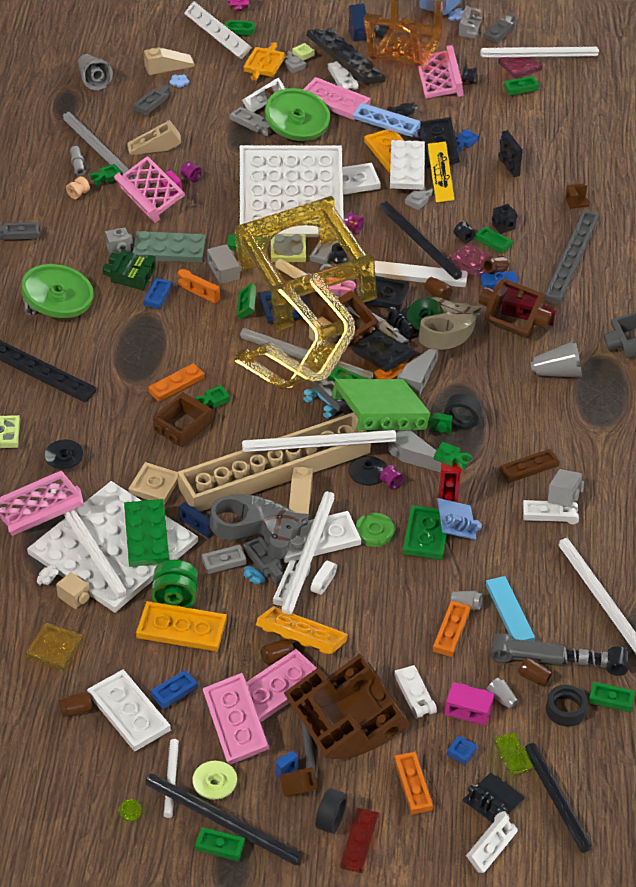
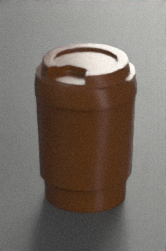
(496, 264)
(438, 288)
(275, 651)
(534, 672)
(76, 704)

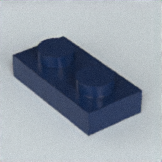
(195, 519)

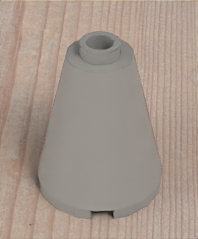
(94, 72)
(558, 362)

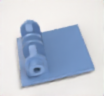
(457, 519)

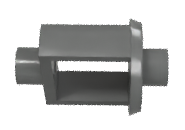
(617, 339)

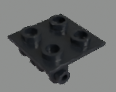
(399, 321)
(492, 797)

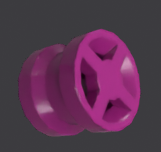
(191, 171)
(353, 222)
(392, 477)

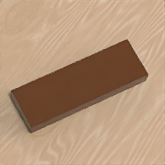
(529, 465)

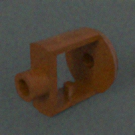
(493, 301)

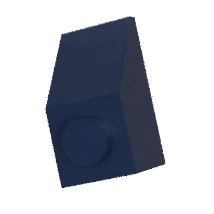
(356, 22)

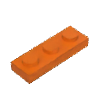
(176, 382)
(451, 628)
(413, 783)

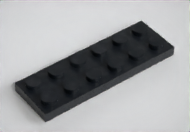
(346, 55)

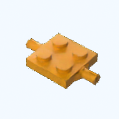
(264, 61)

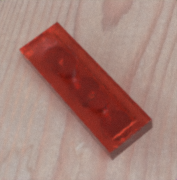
(359, 840)

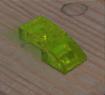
(512, 753)

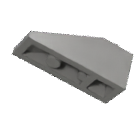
(418, 370)
(414, 450)

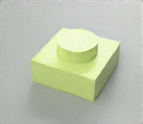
(303, 51)

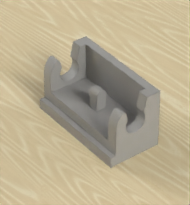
(469, 23)

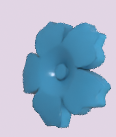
(254, 574)

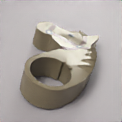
(450, 327)

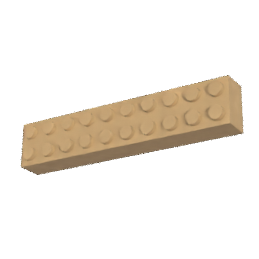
(260, 470)

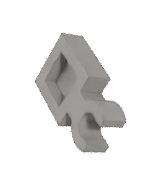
(293, 64)
(418, 199)

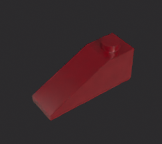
(521, 308)

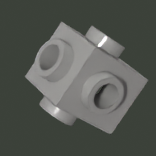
(118, 240)

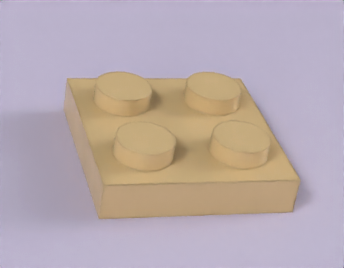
(154, 482)

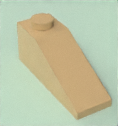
(163, 60)
(156, 140)
(301, 490)

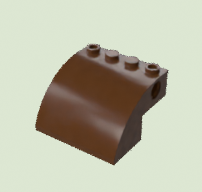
(347, 710)

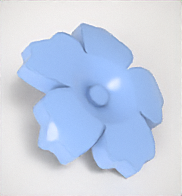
(455, 15)
(179, 80)

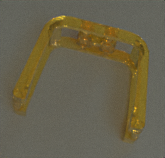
(326, 356)

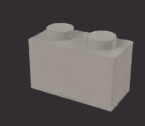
(224, 264)
(565, 488)

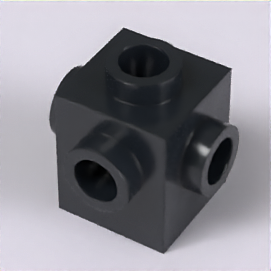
(504, 218)

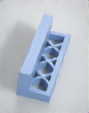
(387, 120)

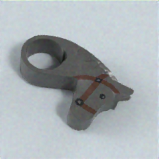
(259, 516)

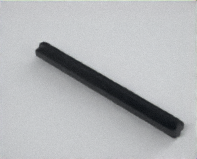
(558, 798)

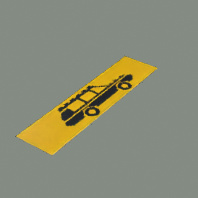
(441, 172)

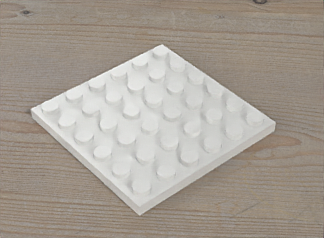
(286, 178)
(105, 521)

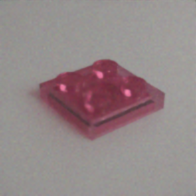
(520, 66)
(469, 259)

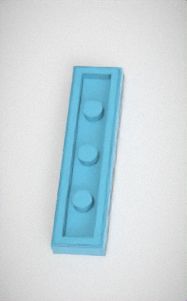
(509, 609)

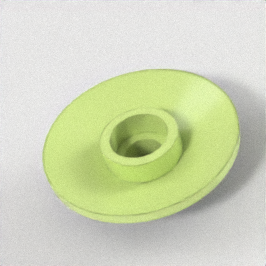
(214, 772)

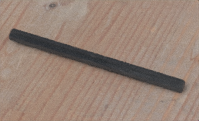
(422, 241)
(223, 819)

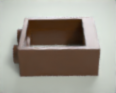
(351, 299)
(191, 407)

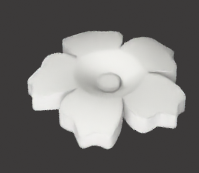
(47, 575)

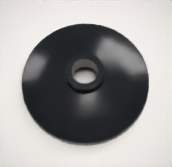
(63, 454)
(367, 470)

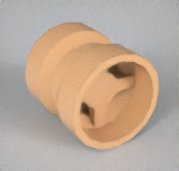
(77, 187)

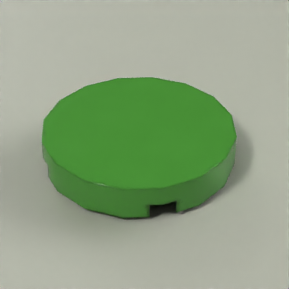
(375, 529)

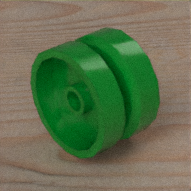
(175, 583)

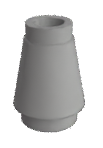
(469, 598)
(502, 693)

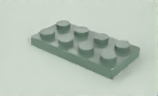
(170, 246)

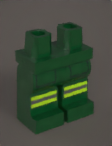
(130, 269)

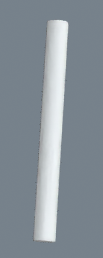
(171, 776)

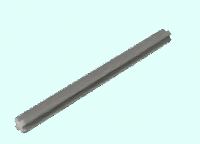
(95, 143)
(297, 351)

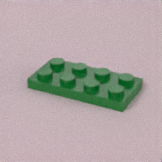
(146, 532)

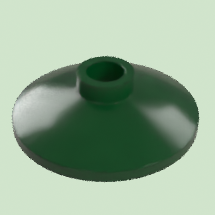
(420, 309)

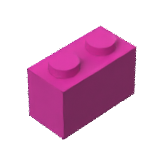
(469, 703)

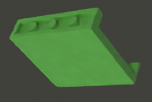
(382, 404)

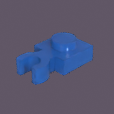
(466, 138)

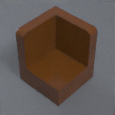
(576, 196)
(298, 781)

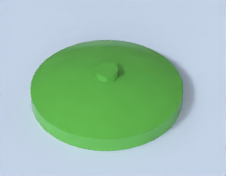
(297, 114)
(57, 291)

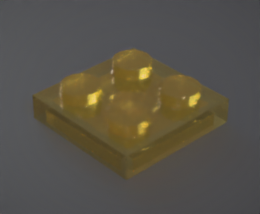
(54, 646)

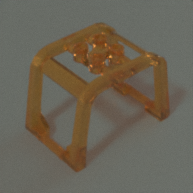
(405, 46)

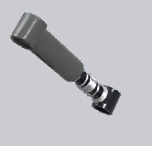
(506, 648)

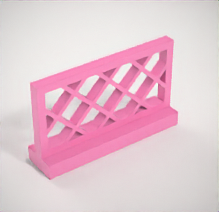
(451, 72)
(139, 196)
(41, 510)

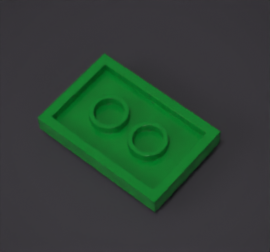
(424, 533)

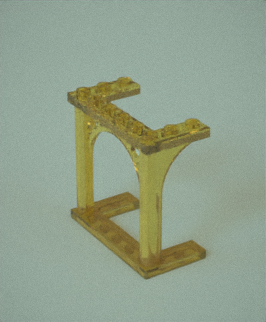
(330, 228)

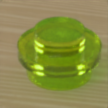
(130, 810)

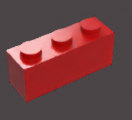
(449, 482)

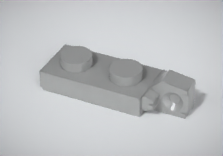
(251, 121)

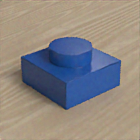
(461, 750)
(286, 764)

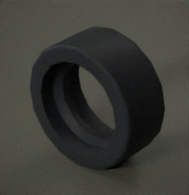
(467, 402)
(565, 718)
(331, 810)

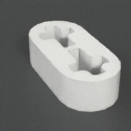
(323, 577)

